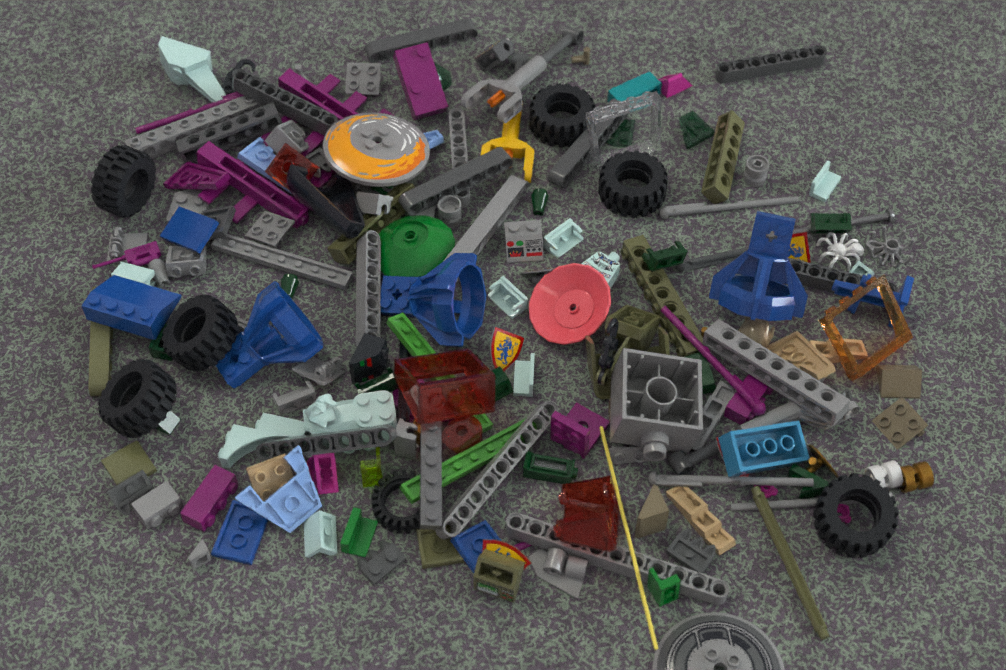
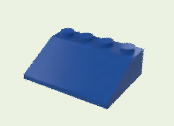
(130, 306)

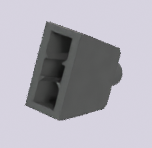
(501, 49)

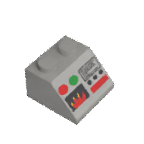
(523, 241)

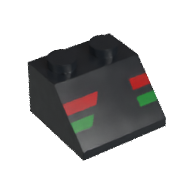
(369, 359)

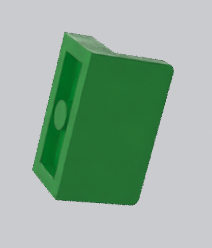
(358, 534)
(665, 590)

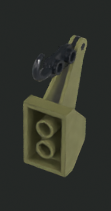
(625, 329)

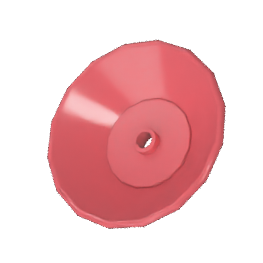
(561, 291)

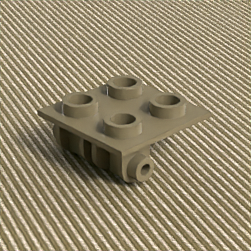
(900, 423)

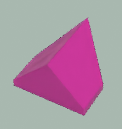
(673, 84)
(324, 472)

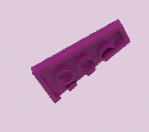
(197, 177)

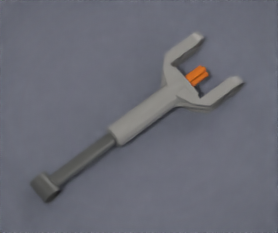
(509, 89)
(789, 412)

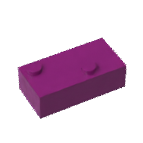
(420, 81)

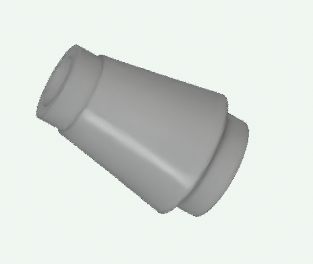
(160, 272)

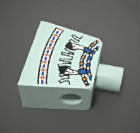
(605, 265)

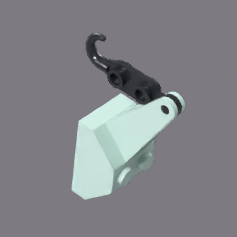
(193, 66)

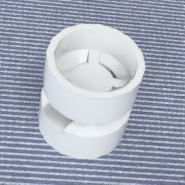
(888, 473)

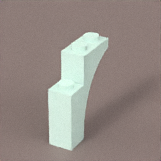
(244, 440)

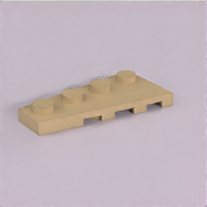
(803, 355)

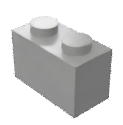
(157, 505)

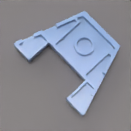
(291, 502)

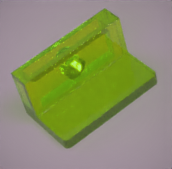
(371, 470)

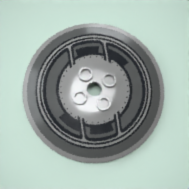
(715, 641)

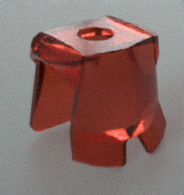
(461, 443)

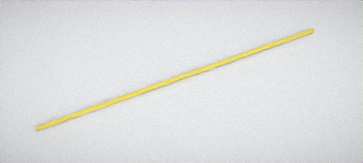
(628, 538)

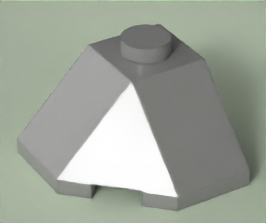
(287, 133)

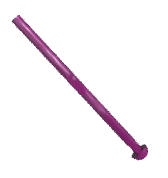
(173, 118)
(758, 407)

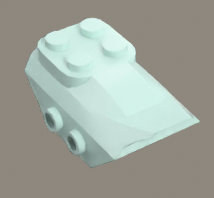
(363, 411)

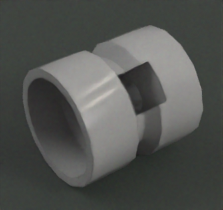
(756, 170)
(450, 210)

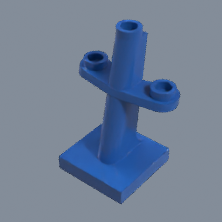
(873, 297)

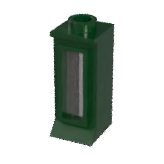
(549, 468)

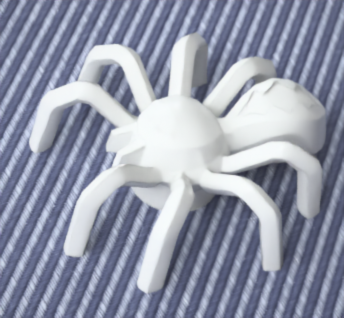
(840, 251)

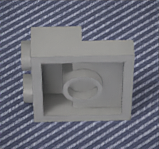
(185, 262)

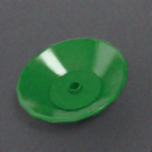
(414, 245)

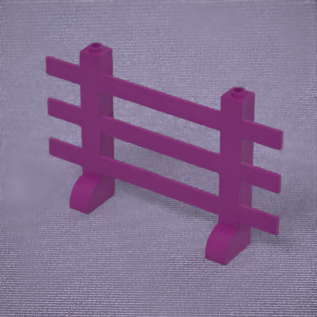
(262, 190)

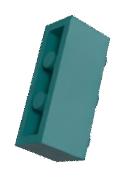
(635, 87)

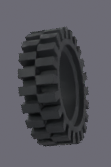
(379, 509)

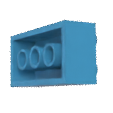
(763, 448)

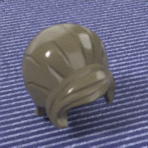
(757, 330)

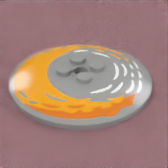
(355, 155)

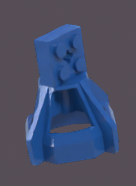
(762, 270)
(432, 302)
(263, 344)

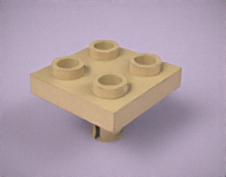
(269, 476)

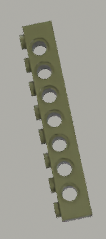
(660, 293)

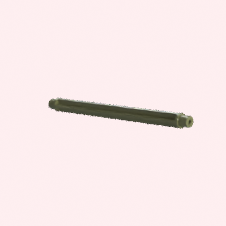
(790, 563)

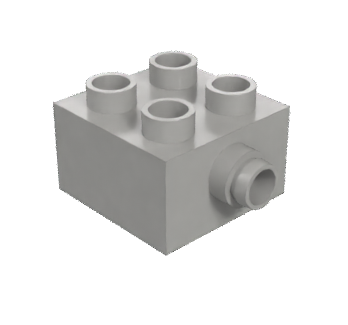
(656, 402)

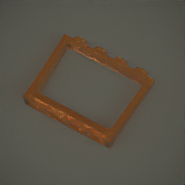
(901, 329)

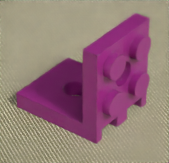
(570, 433)

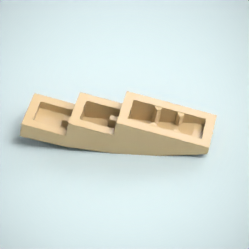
(701, 519)

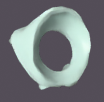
(321, 410)

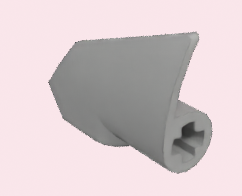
(560, 569)

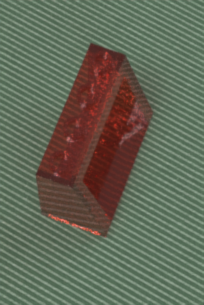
(446, 397)

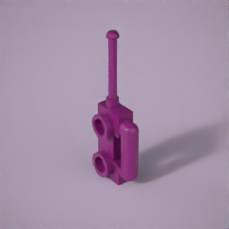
(136, 256)

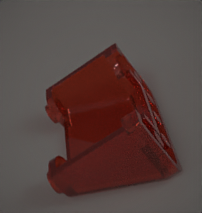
(589, 514)

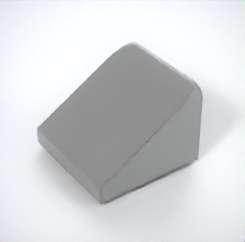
(199, 555)

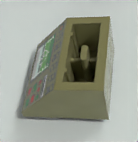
(498, 575)

